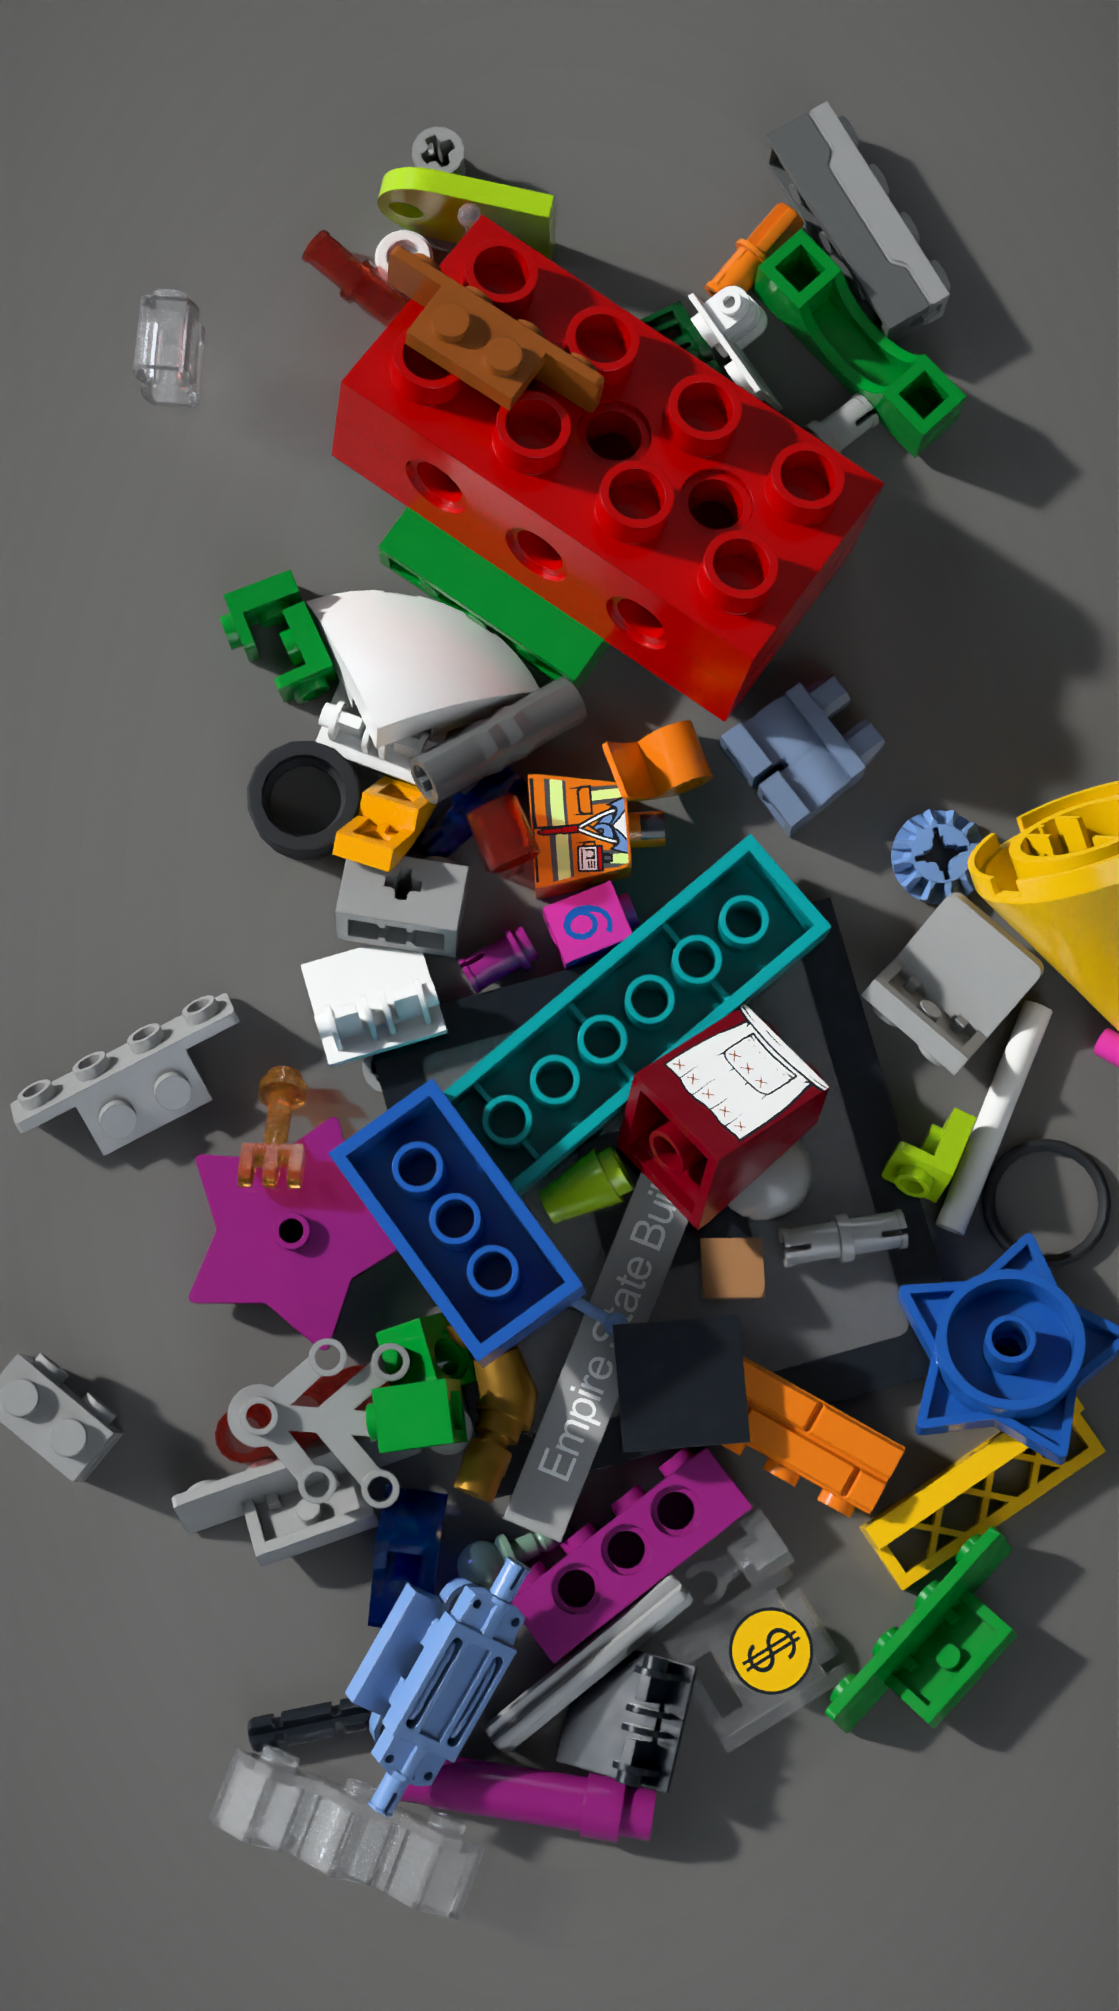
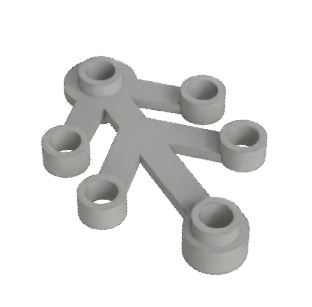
(332, 1421)

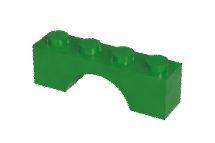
(817, 306)

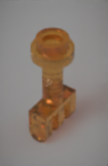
(281, 1092)

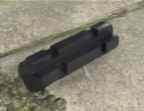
(307, 1724)

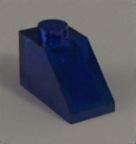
(406, 1548)

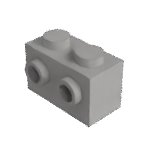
(53, 1419)

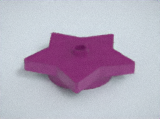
(300, 1279)

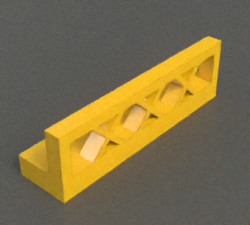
(959, 1479)

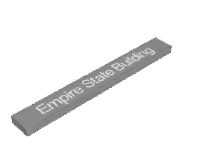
(588, 1380)

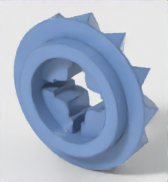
(915, 839)

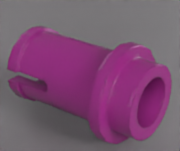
(499, 959)

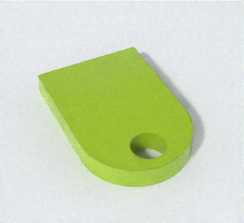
(430, 202)

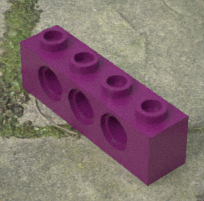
(715, 1507)

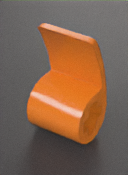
(659, 764)

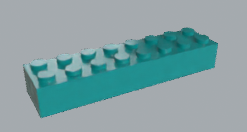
(648, 995)

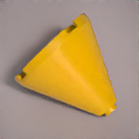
(1063, 888)

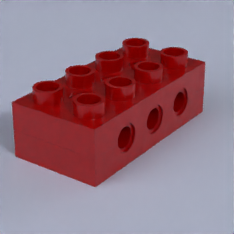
(660, 521)

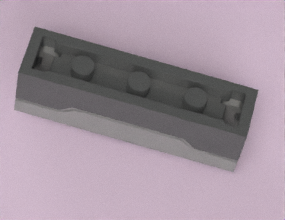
(856, 222)

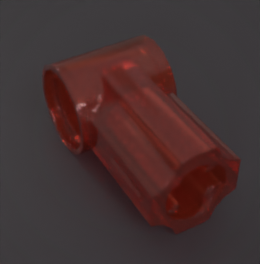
(503, 836)

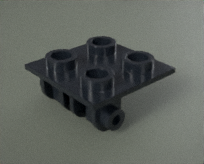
(631, 1721)

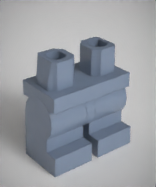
(804, 742)

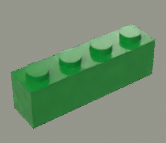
(491, 598)

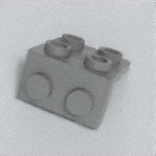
(954, 982)

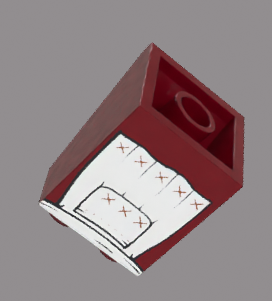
(719, 1113)

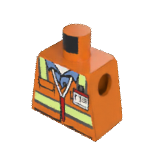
(585, 833)

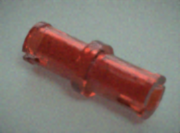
(355, 278)

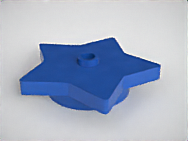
(1014, 1308)

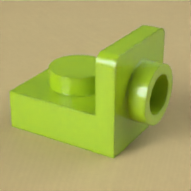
(929, 1169)

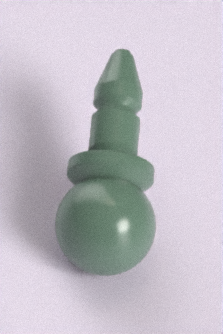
(484, 1560)

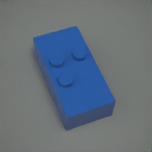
(457, 1223)

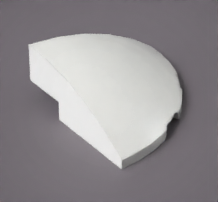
(416, 663)

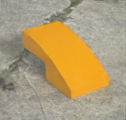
(386, 825)

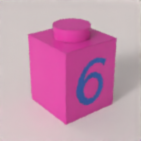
(589, 924)

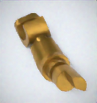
(505, 1409)

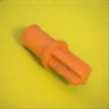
(763, 242)

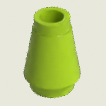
(587, 1186)

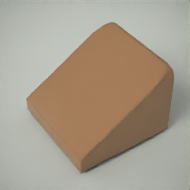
(732, 1269)

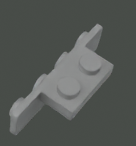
(135, 1084)
(275, 1511)

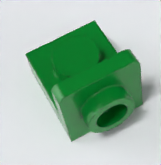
(257, 604)
(306, 646)

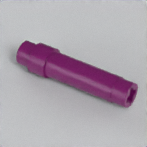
(589, 1804)

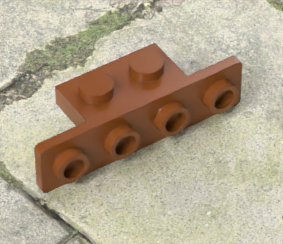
(482, 343)

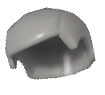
(779, 1187)

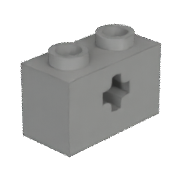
(424, 922)

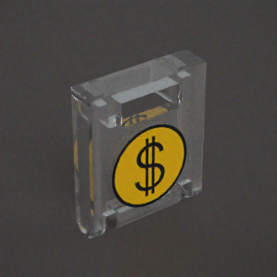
(767, 1653)

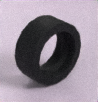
(282, 760)

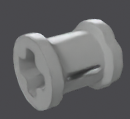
(446, 148)

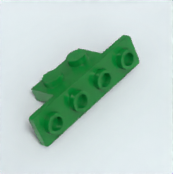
(939, 1646)

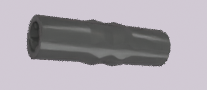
(498, 740)

